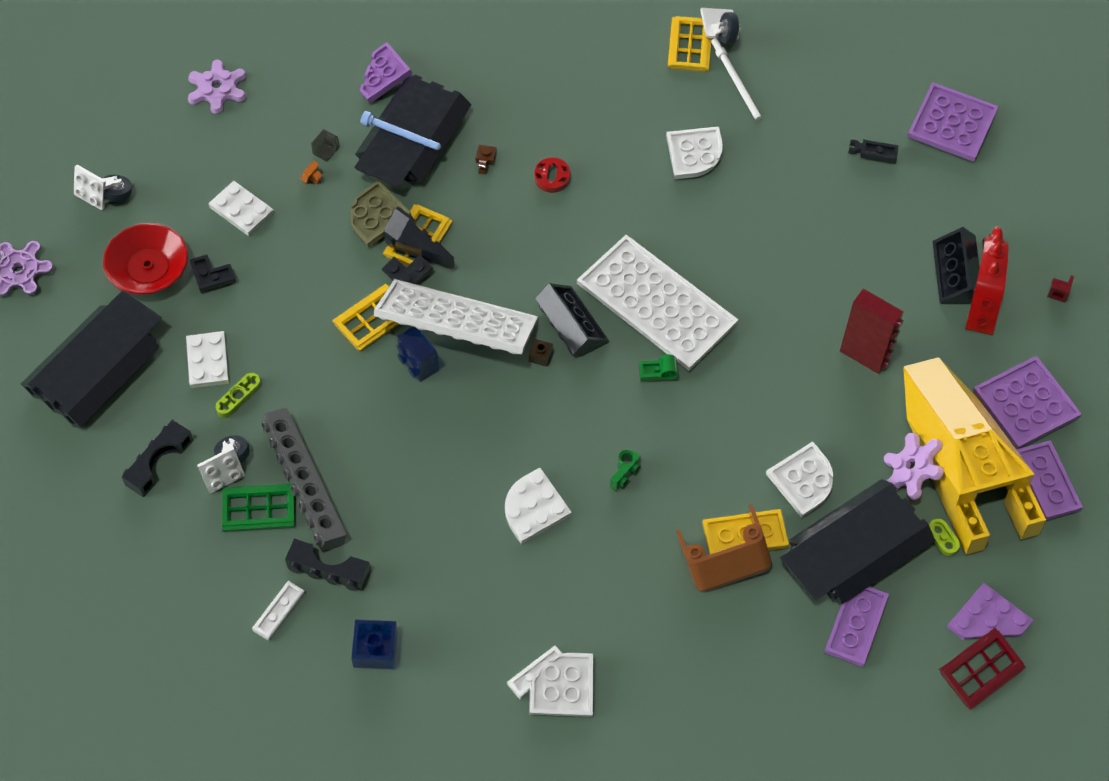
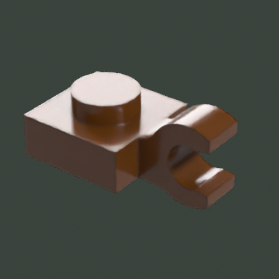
(485, 156)

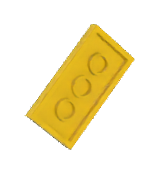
(728, 531)

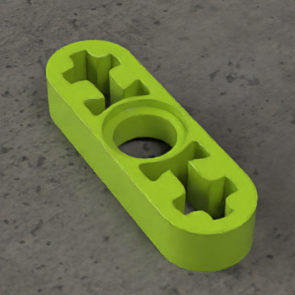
(235, 404)

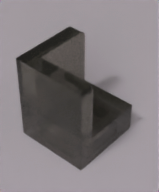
(325, 145)

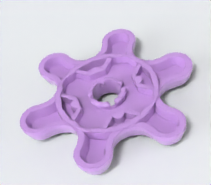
(217, 96)
(21, 258)
(923, 468)

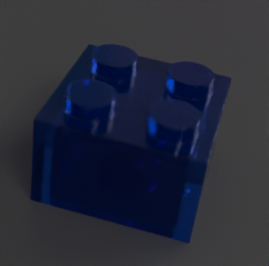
(417, 354)
(374, 644)

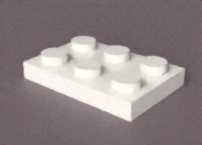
(241, 208)
(207, 359)

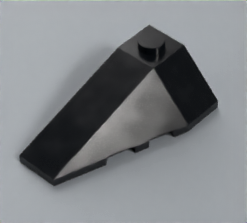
(409, 239)

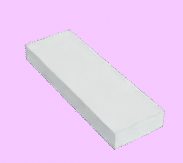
(278, 610)
(522, 681)

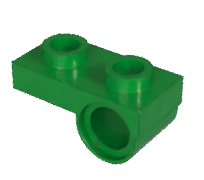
(661, 369)
(625, 470)

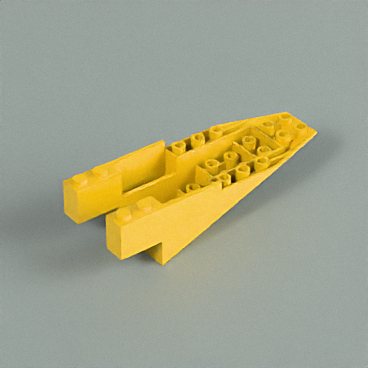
(972, 454)

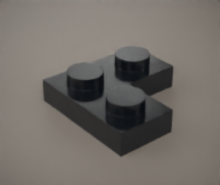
(412, 274)
(211, 278)

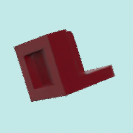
(1060, 289)

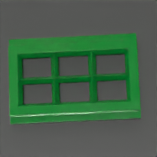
(257, 524)

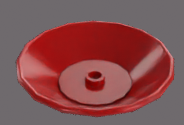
(142, 246)

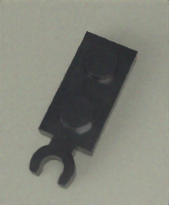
(874, 150)

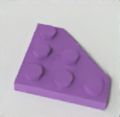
(384, 73)
(989, 610)

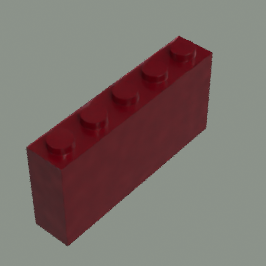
(871, 331)

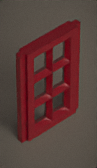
(993, 684)

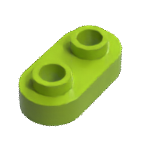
(944, 538)

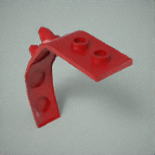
(990, 284)

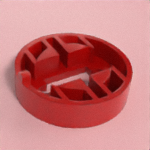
(541, 171)

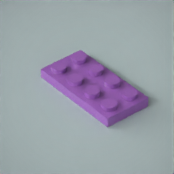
(1050, 483)
(856, 626)

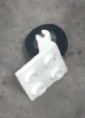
(720, 24)
(100, 190)
(225, 464)

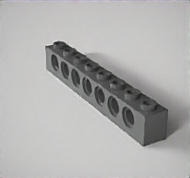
(334, 534)

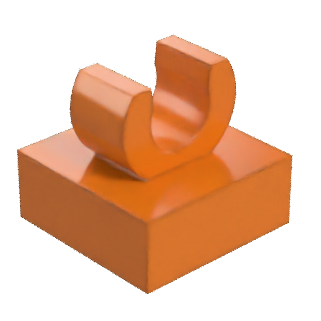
(311, 173)

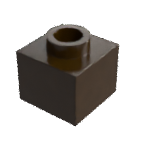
(540, 352)

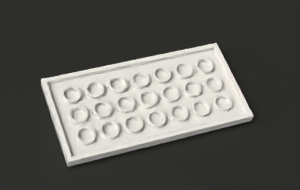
(657, 302)
(456, 316)

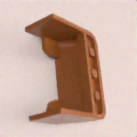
(729, 564)

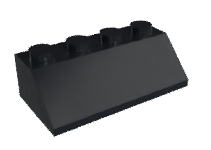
(956, 266)
(571, 319)

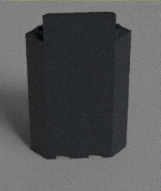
(420, 109)
(95, 359)
(857, 543)

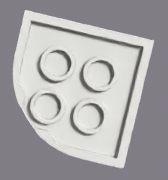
(694, 151)
(803, 479)
(534, 506)
(563, 686)

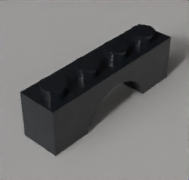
(172, 439)
(351, 573)

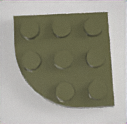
(372, 212)

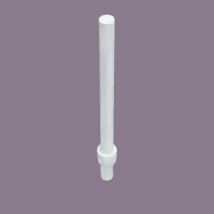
(722, 54)

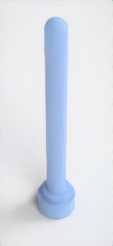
(369, 120)

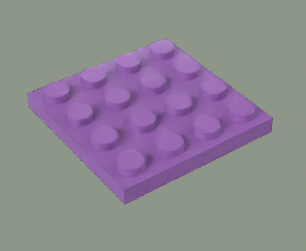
(952, 121)
(1027, 402)

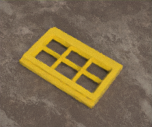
(674, 45)
(440, 232)
(355, 311)

